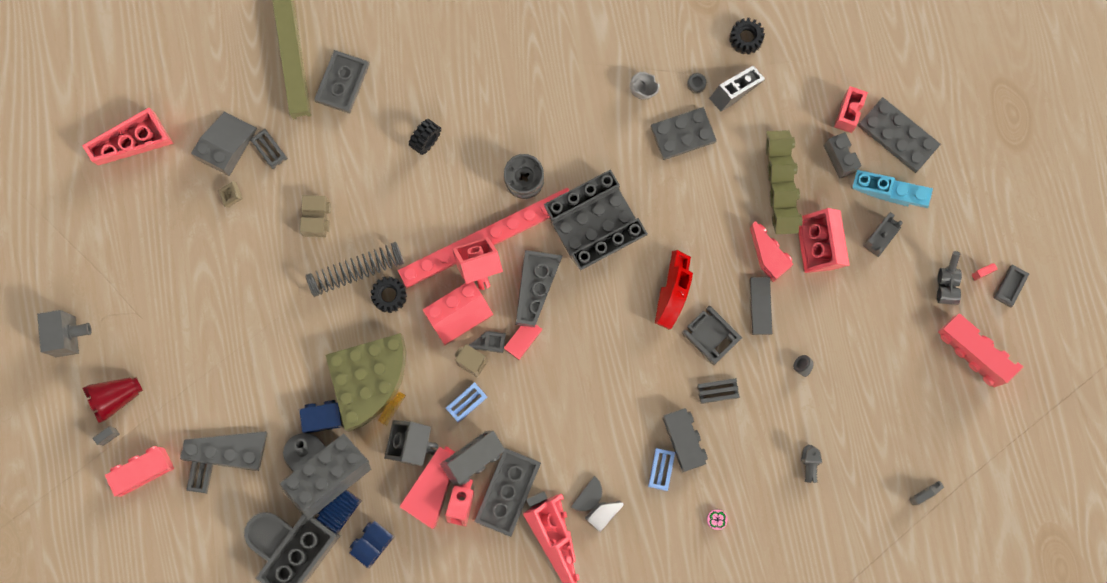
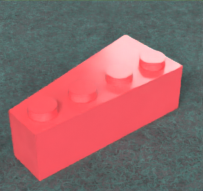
(128, 139)
(979, 351)

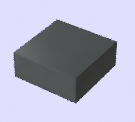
(106, 436)
(537, 499)

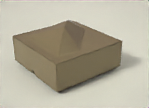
(230, 194)

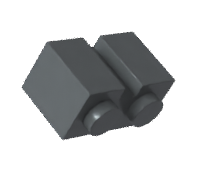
(840, 156)

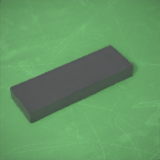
(761, 306)

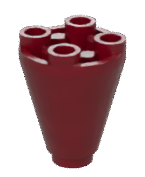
(111, 396)

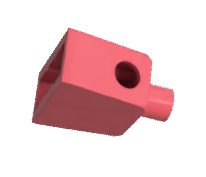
(458, 510)

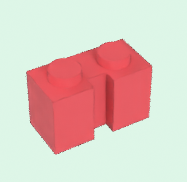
(849, 110)

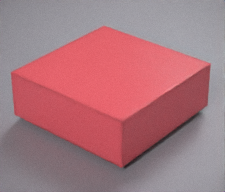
(984, 271)

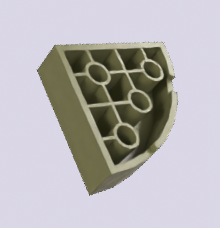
(367, 378)

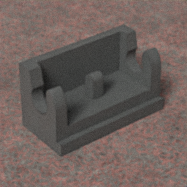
(883, 235)

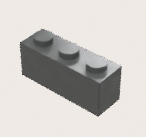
(685, 440)
(472, 457)

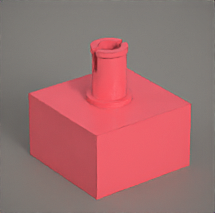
(478, 261)

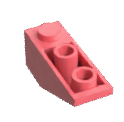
(770, 256)

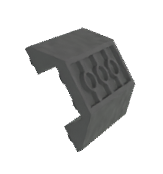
(594, 220)

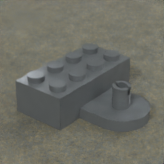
(320, 471)
(289, 551)

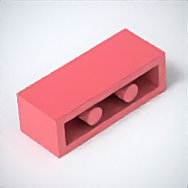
(139, 471)

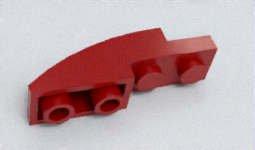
(674, 294)

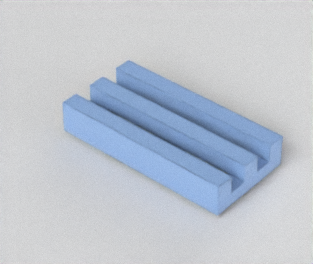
(471, 408)
(669, 470)

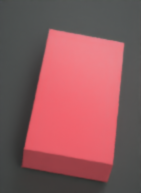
(522, 340)

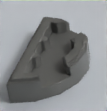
(589, 497)

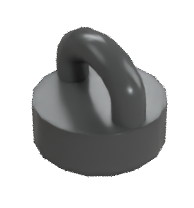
(803, 365)

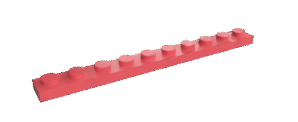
(496, 232)

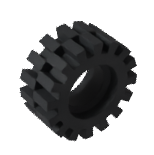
(747, 26)
(424, 136)
(380, 286)

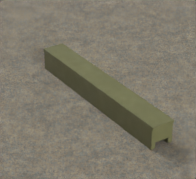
(291, 58)

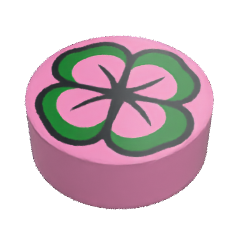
(717, 519)

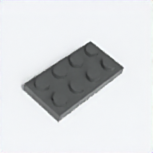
(899, 135)
(507, 492)

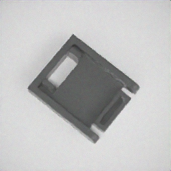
(709, 333)

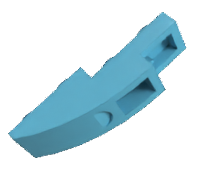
(890, 190)

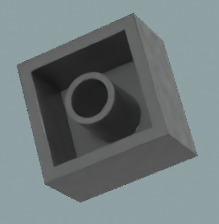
(60, 333)
(409, 443)

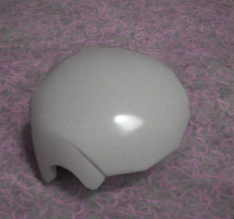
(644, 85)

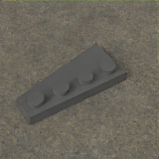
(535, 284)
(233, 451)

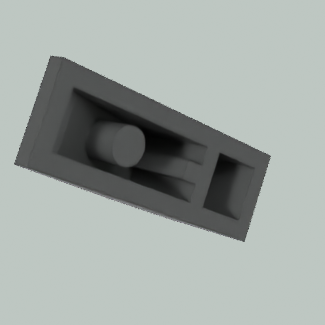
(736, 88)

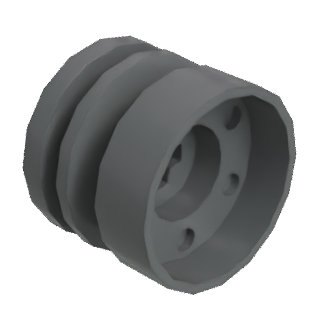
(528, 166)

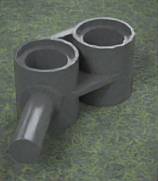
(947, 280)

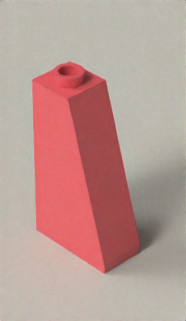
(429, 491)

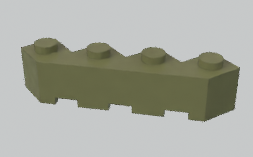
(783, 189)

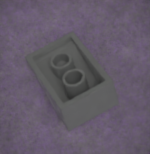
(224, 143)

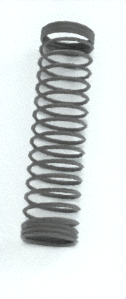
(398, 258)

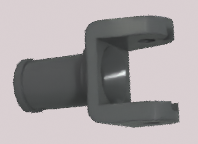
(811, 458)

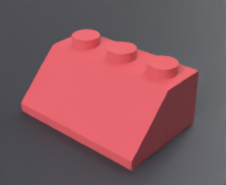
(823, 241)
(458, 312)

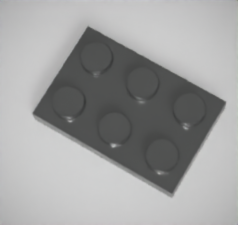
(342, 81)
(683, 133)

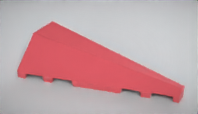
(550, 529)

